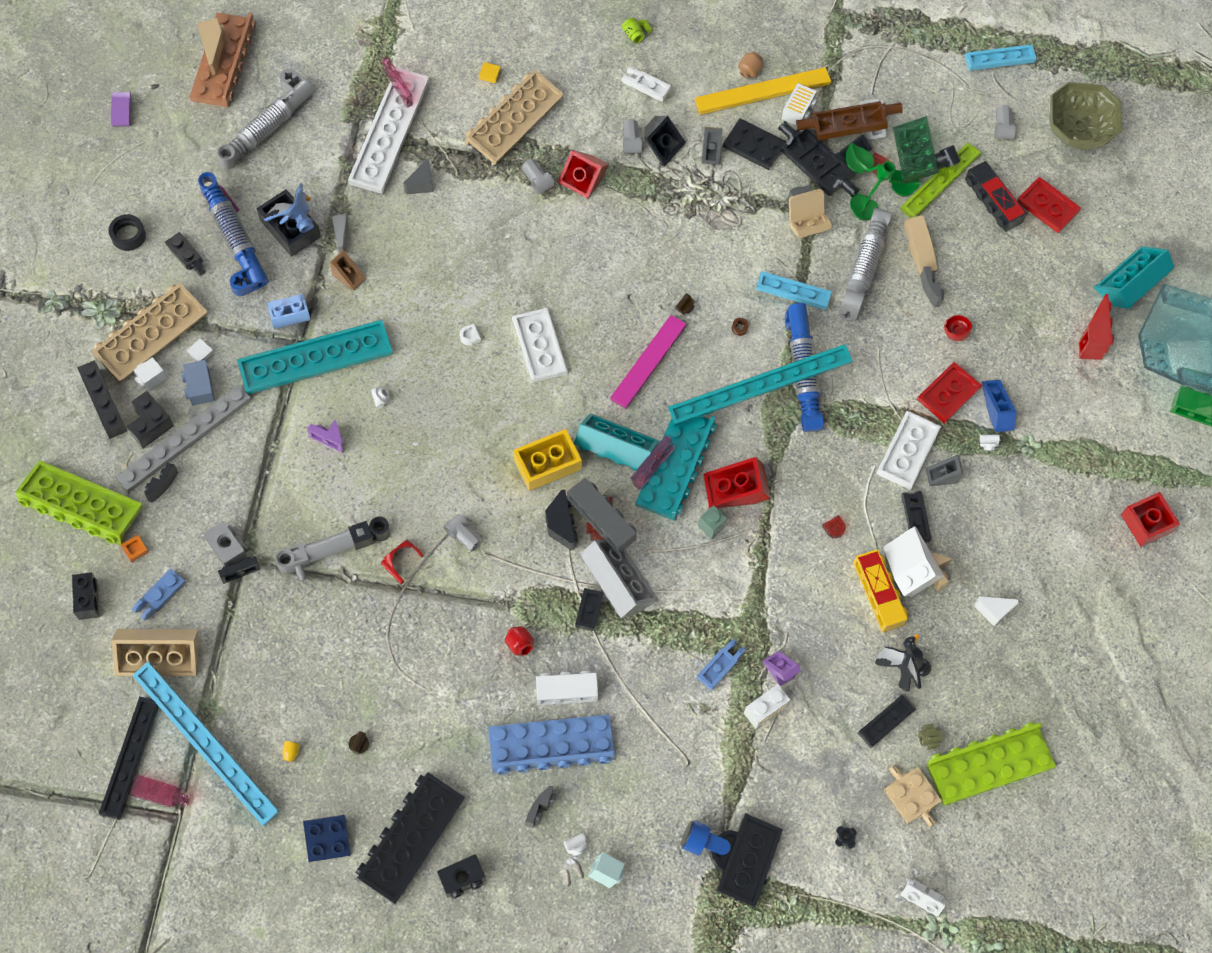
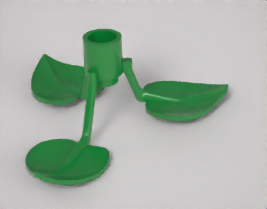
(860, 160)

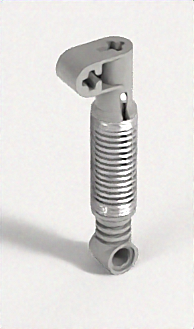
(265, 124)
(867, 260)

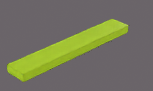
(939, 182)

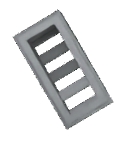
(340, 227)

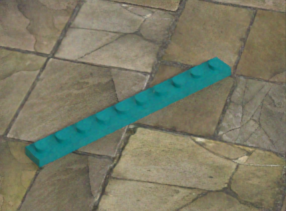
(760, 384)

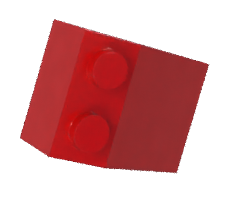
(737, 484)

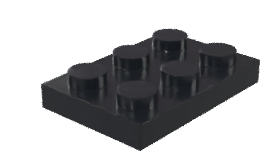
(754, 144)

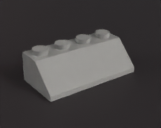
(618, 578)

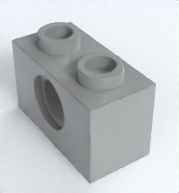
(218, 536)

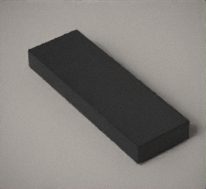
(886, 721)

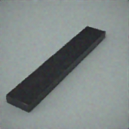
(129, 759)

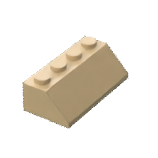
(168, 650)

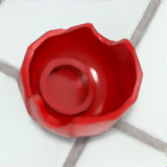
(958, 328)

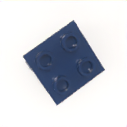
(326, 838)

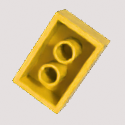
(547, 459)

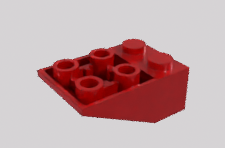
(1097, 335)

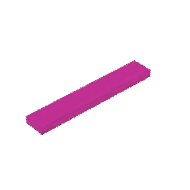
(648, 362)

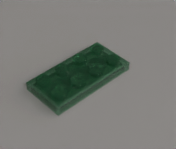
(915, 150)

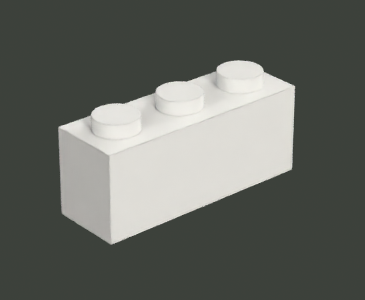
(566, 688)

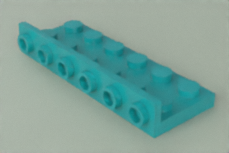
(671, 480)

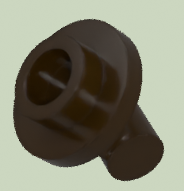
(685, 305)
(359, 743)

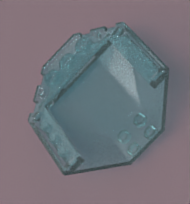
(1179, 338)

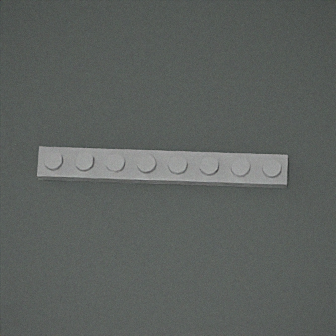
(183, 438)

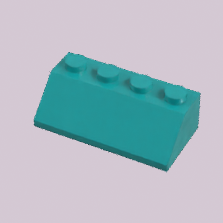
(1135, 276)
(614, 441)

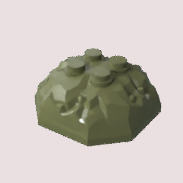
(1085, 115)

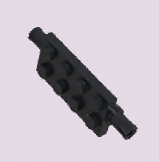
(817, 161)

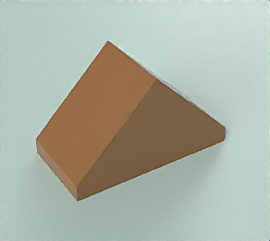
(346, 271)

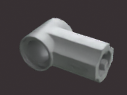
(1004, 124)
(631, 142)
(539, 179)
(460, 529)

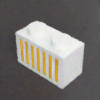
(799, 104)
(766, 706)

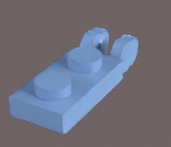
(159, 594)
(720, 665)

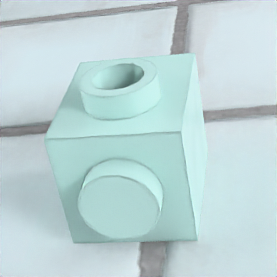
(607, 870)

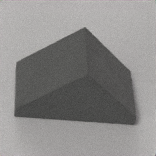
(419, 180)
(945, 472)

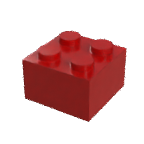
(1150, 519)

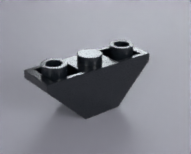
(560, 521)

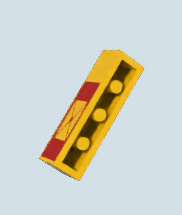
(880, 590)

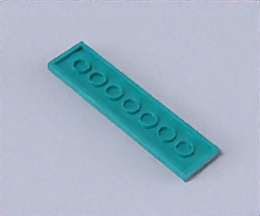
(314, 357)

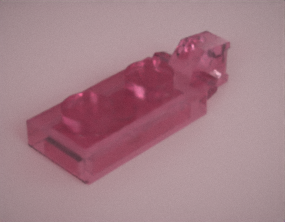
(158, 792)

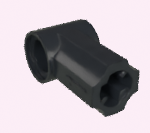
(947, 157)

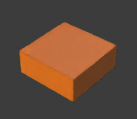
(134, 548)

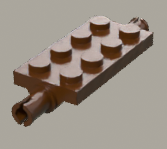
(849, 120)

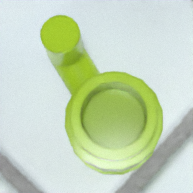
(634, 31)

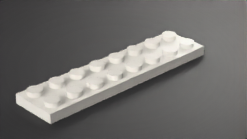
(387, 134)

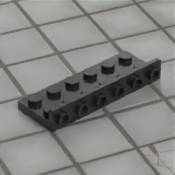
(409, 837)

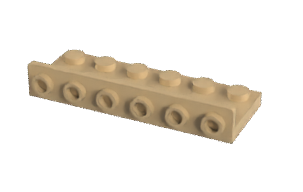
(514, 116)
(149, 332)

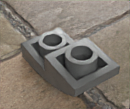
(931, 288)
(543, 801)

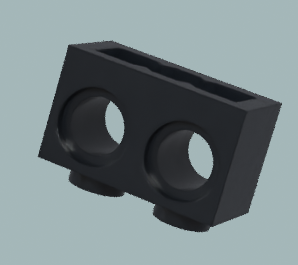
(85, 596)

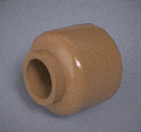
(750, 65)

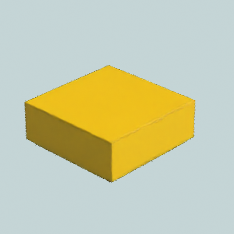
(489, 72)

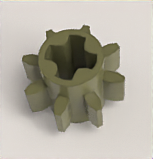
(930, 736)

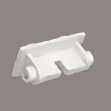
(916, 894)

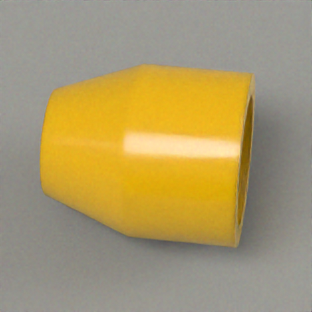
(290, 751)

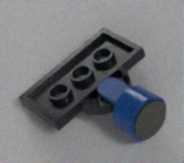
(739, 855)

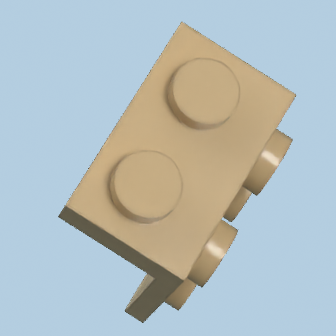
(808, 214)

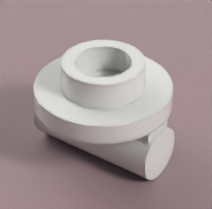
(380, 396)
(989, 442)
(576, 844)

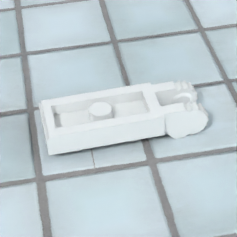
(646, 84)

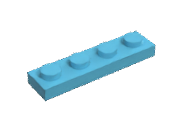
(1000, 57)
(793, 290)

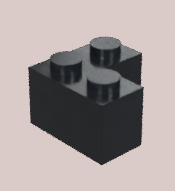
(152, 420)

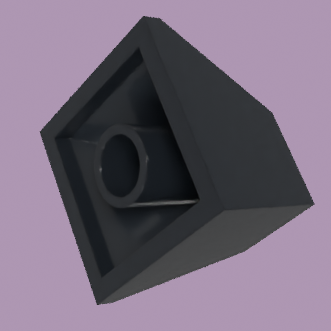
(663, 138)

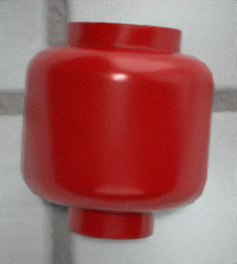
(519, 641)

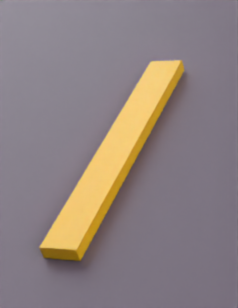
(761, 91)

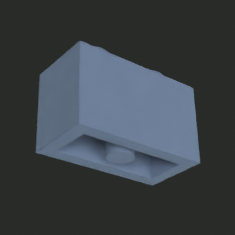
(198, 382)

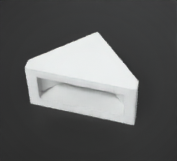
(995, 608)

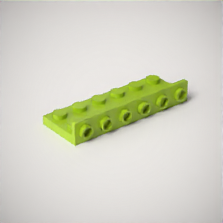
(78, 502)
(990, 763)

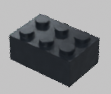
(287, 233)

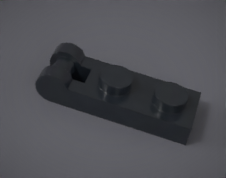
(916, 514)

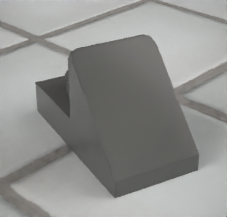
(711, 145)

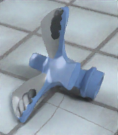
(296, 211)

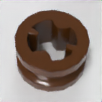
(742, 321)

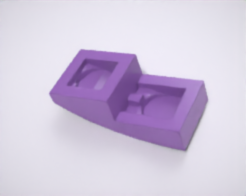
(120, 109)

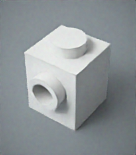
(149, 374)

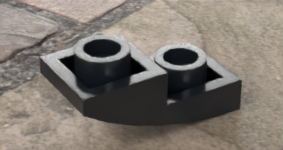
(158, 486)

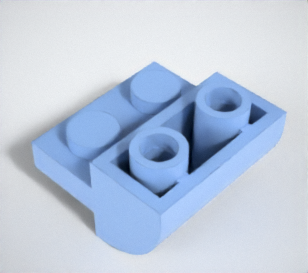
(288, 311)

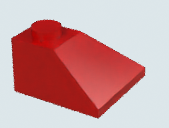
(582, 173)

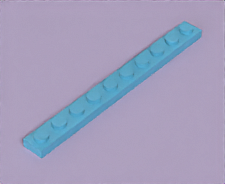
(206, 744)

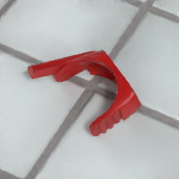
(387, 562)

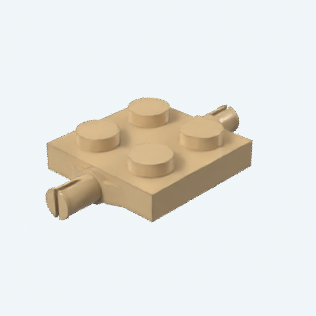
(912, 795)

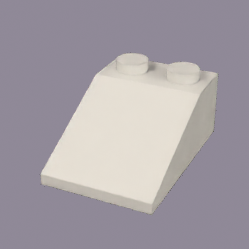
(912, 563)

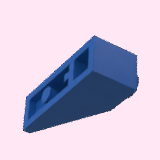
(999, 406)

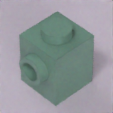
(712, 521)

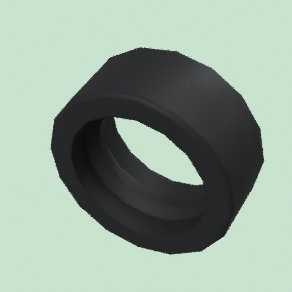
(125, 220)

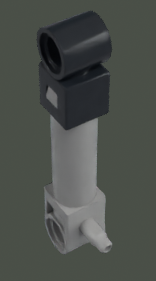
(356, 537)

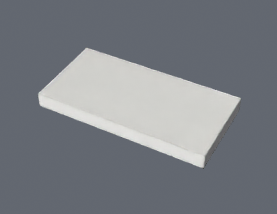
(539, 345)
(908, 450)

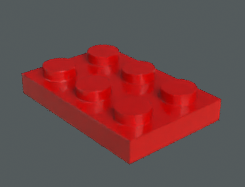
(1048, 204)
(949, 392)

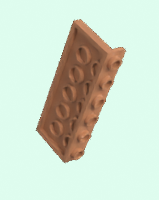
(219, 88)

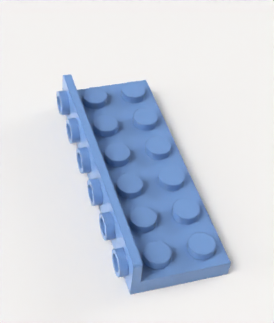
(551, 744)

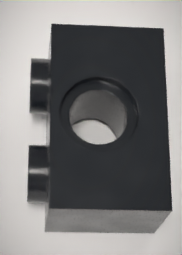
(469, 866)

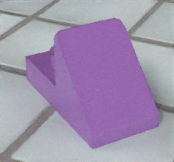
(330, 438)
(781, 667)

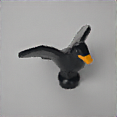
(908, 661)

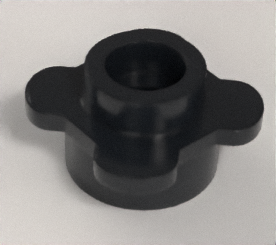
(850, 833)

